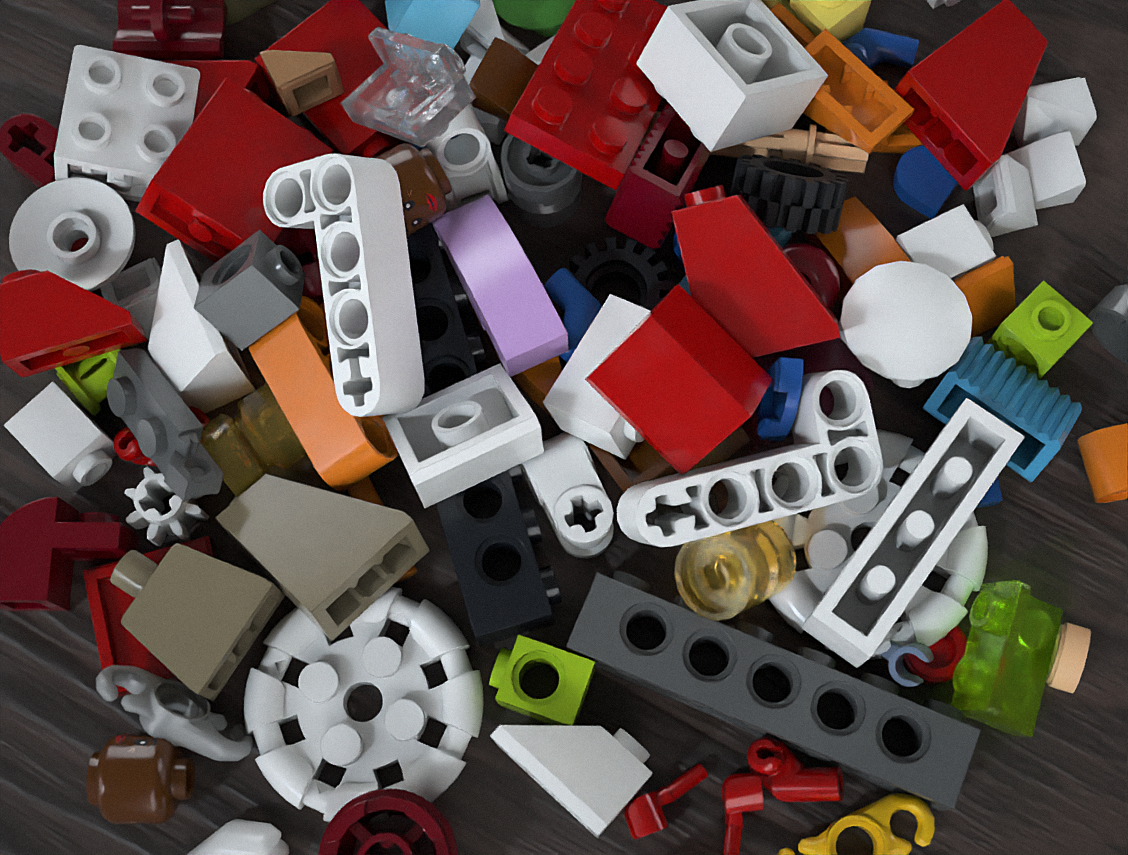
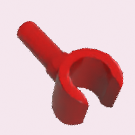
(739, 795)
(645, 813)

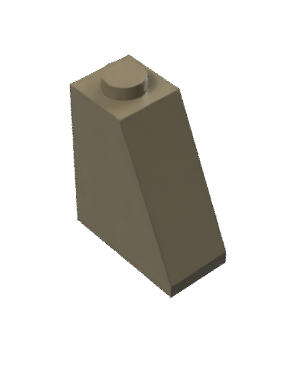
(323, 547)

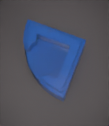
(780, 400)

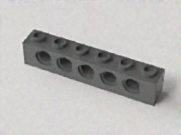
(940, 739)

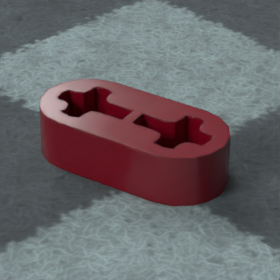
(35, 168)

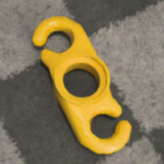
(876, 822)

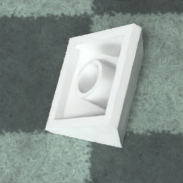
(465, 434)

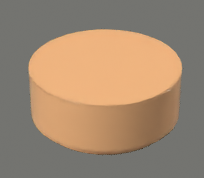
(1068, 657)

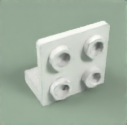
(122, 118)

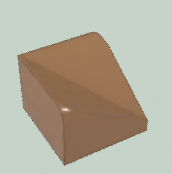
(302, 78)

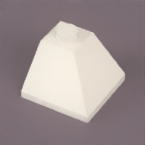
(188, 348)
(579, 767)

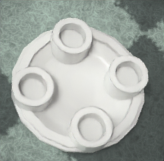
(906, 322)

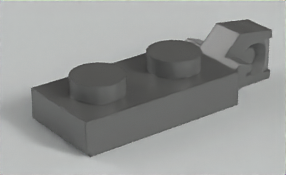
(162, 425)

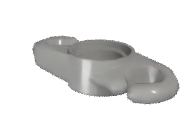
(157, 701)

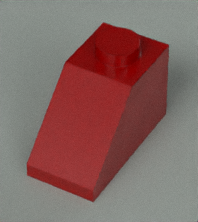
(58, 323)

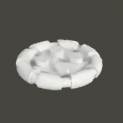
(828, 549)
(370, 745)

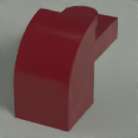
(41, 548)

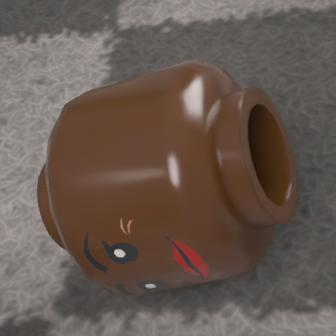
(421, 185)
(139, 779)

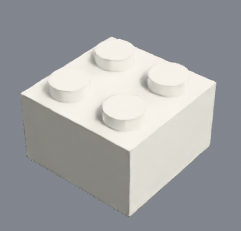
(730, 70)

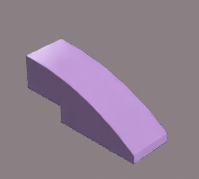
(502, 285)

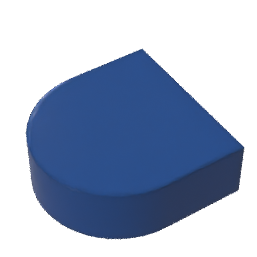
(922, 181)

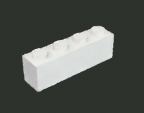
(912, 533)

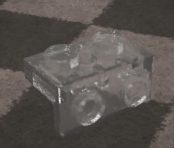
(413, 90)

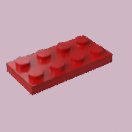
(588, 93)

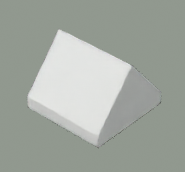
(1005, 197)

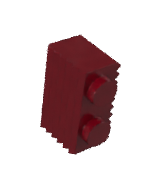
(658, 180)

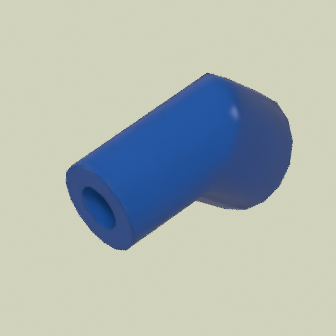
(878, 46)
(576, 302)

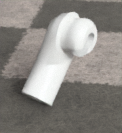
(243, 838)

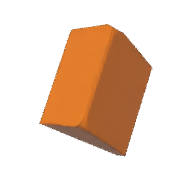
(989, 293)

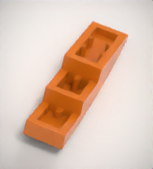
(852, 98)

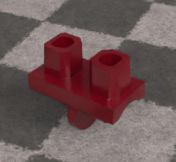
(171, 29)

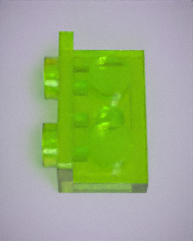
(1006, 657)

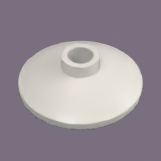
(61, 215)

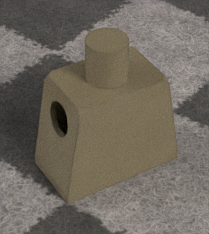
(195, 613)

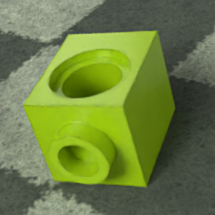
(1040, 330)
(565, 703)

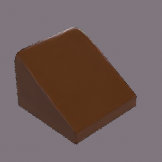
(501, 79)

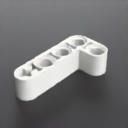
(363, 275)
(749, 478)

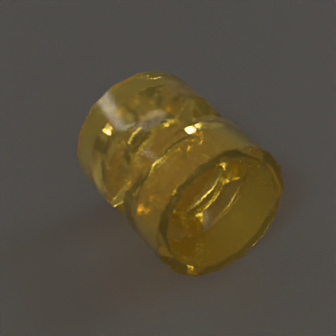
(252, 440)
(735, 570)

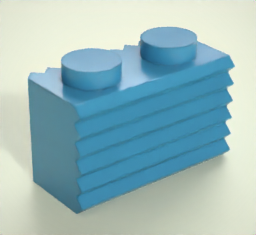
(1011, 397)

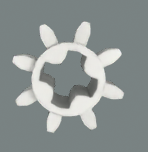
(149, 506)

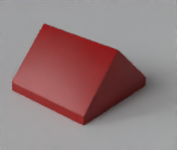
(681, 381)

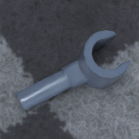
(895, 656)

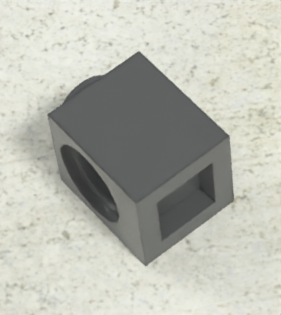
(251, 290)

